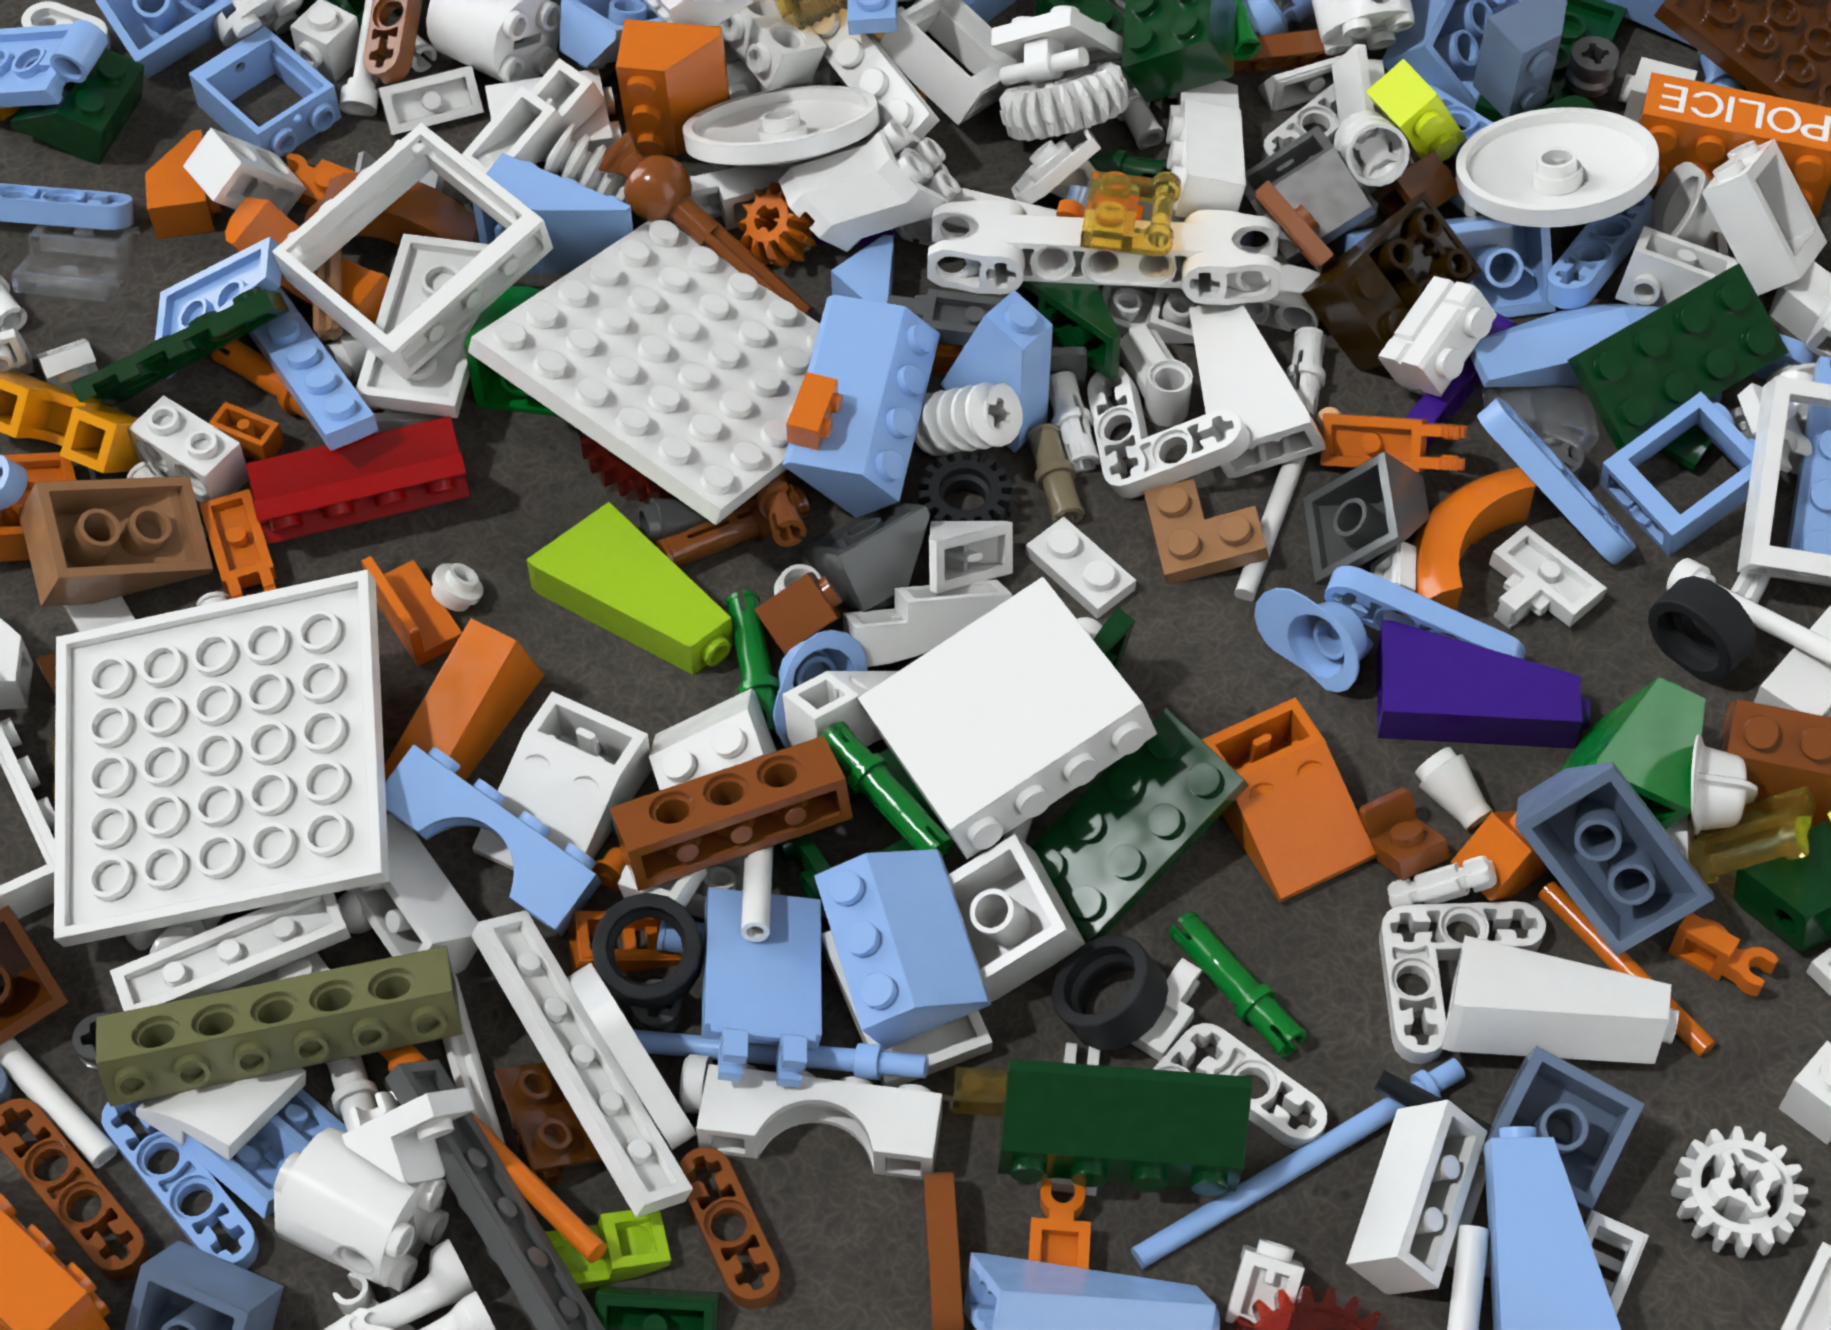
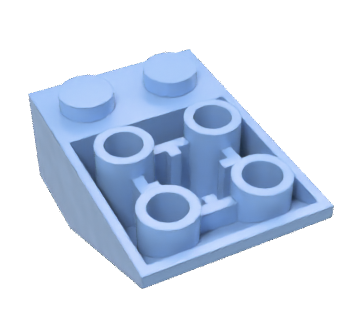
(575, 216)

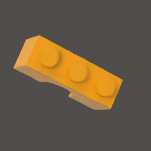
(86, 431)

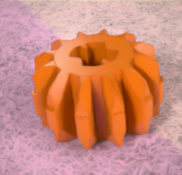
(774, 229)

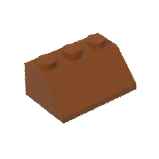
(1781, 750)

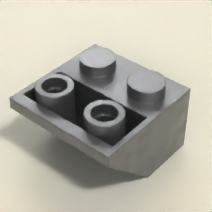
(1317, 177)

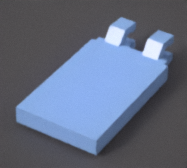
(762, 988)

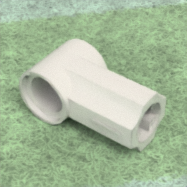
(1159, 377)

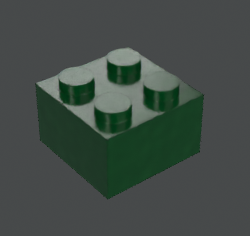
(1177, 44)

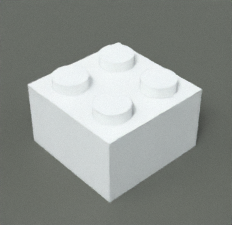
(1013, 916)

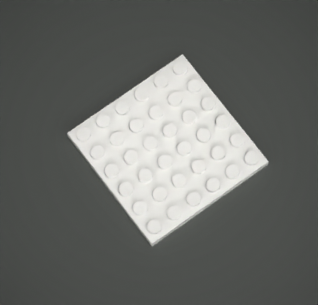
(664, 364)
(219, 760)

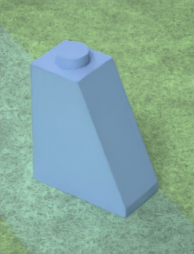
(1011, 348)

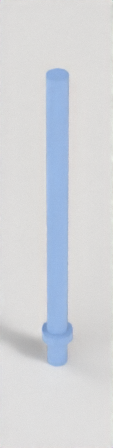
(1289, 1168)

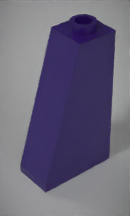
(1471, 694)

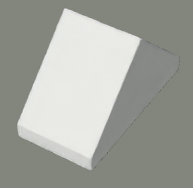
(968, 552)

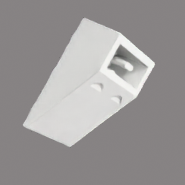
(569, 775)

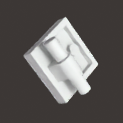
(1053, 44)

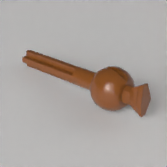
(662, 191)

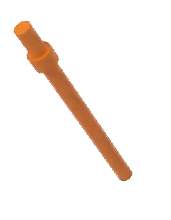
(527, 1182)

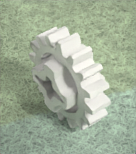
(1730, 1212)

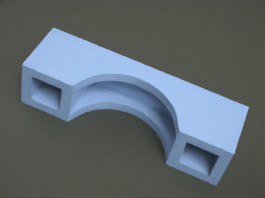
(546, 879)

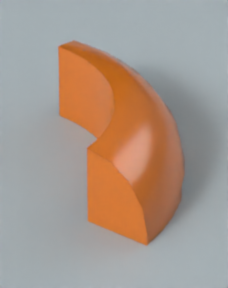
(260, 218)
(1462, 521)

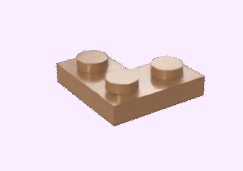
(1196, 545)

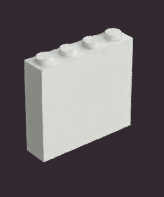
(1007, 717)

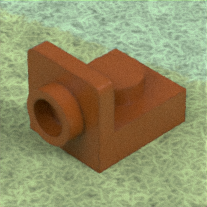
(1399, 837)

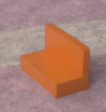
(413, 612)

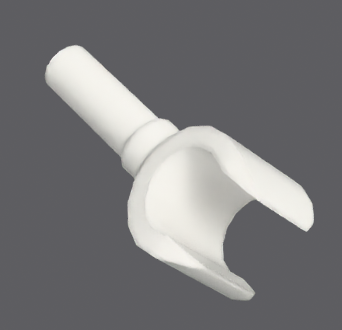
(365, 1299)

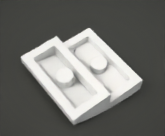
(225, 1113)

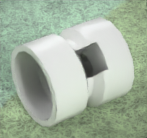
(1372, 148)

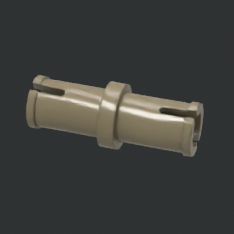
(1055, 473)

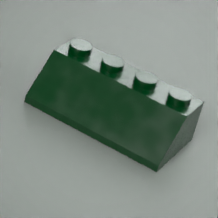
(1123, 1126)

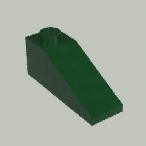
(1078, 320)

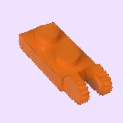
(1358, 438)
(238, 543)

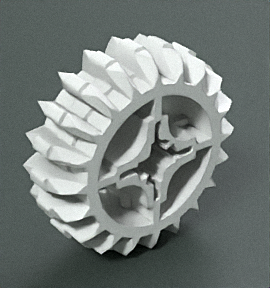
(1064, 104)

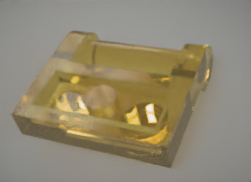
(1114, 208)
(1766, 832)

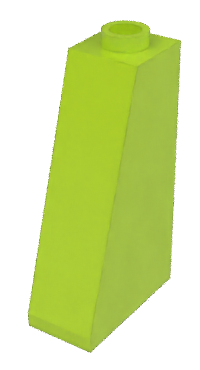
(633, 590)

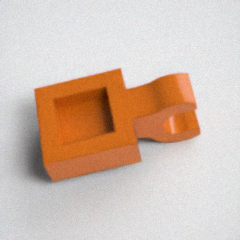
(1715, 952)

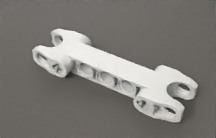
(1014, 247)

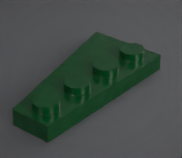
(177, 351)

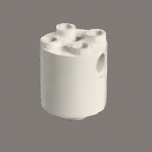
(1361, 22)
(497, 36)
(356, 1212)

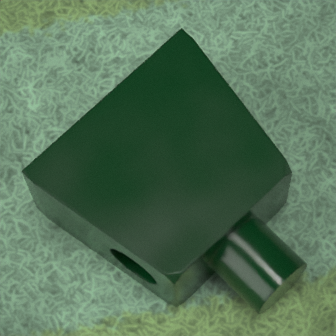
(1793, 894)

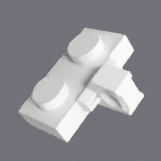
(1542, 581)

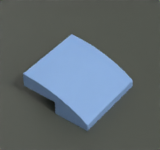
(256, 1165)

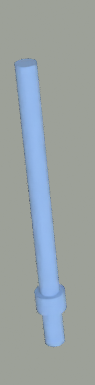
(866, 1061)

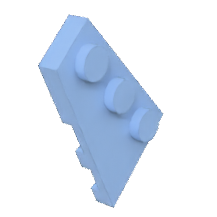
(217, 286)

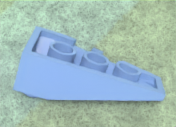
(1539, 349)

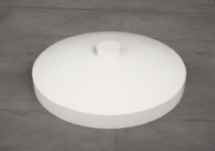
(781, 125)
(1557, 167)

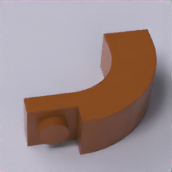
(417, 212)

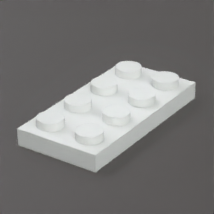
(439, 384)

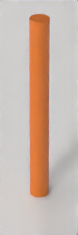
(1566, 909)

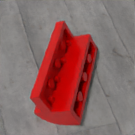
(358, 481)

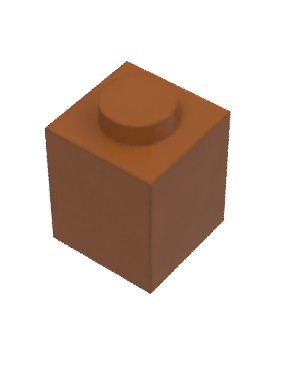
(800, 610)

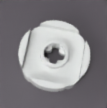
(252, 16)

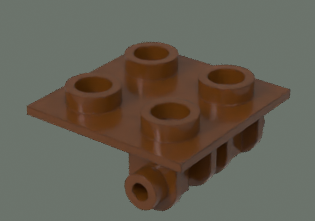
(544, 1121)

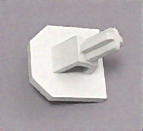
(1058, 167)

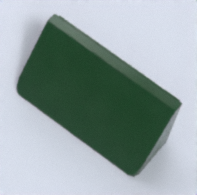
(656, 1309)

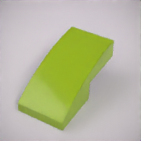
(632, 1249)

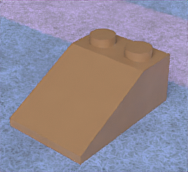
(112, 537)

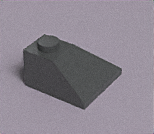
(1363, 514)
(870, 554)

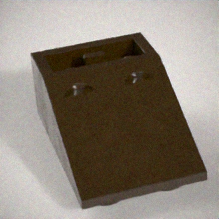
(1383, 275)

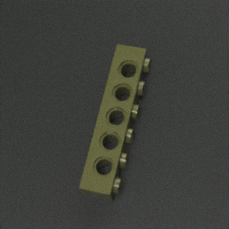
(277, 1026)

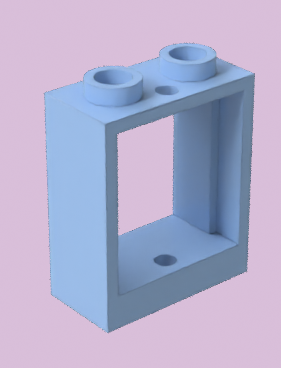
(260, 57)
(1647, 506)

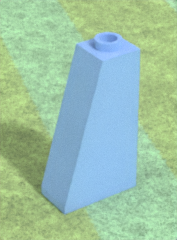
(1538, 1241)
(1050, 1296)

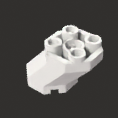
(870, 186)

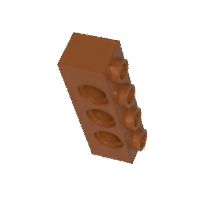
(731, 813)

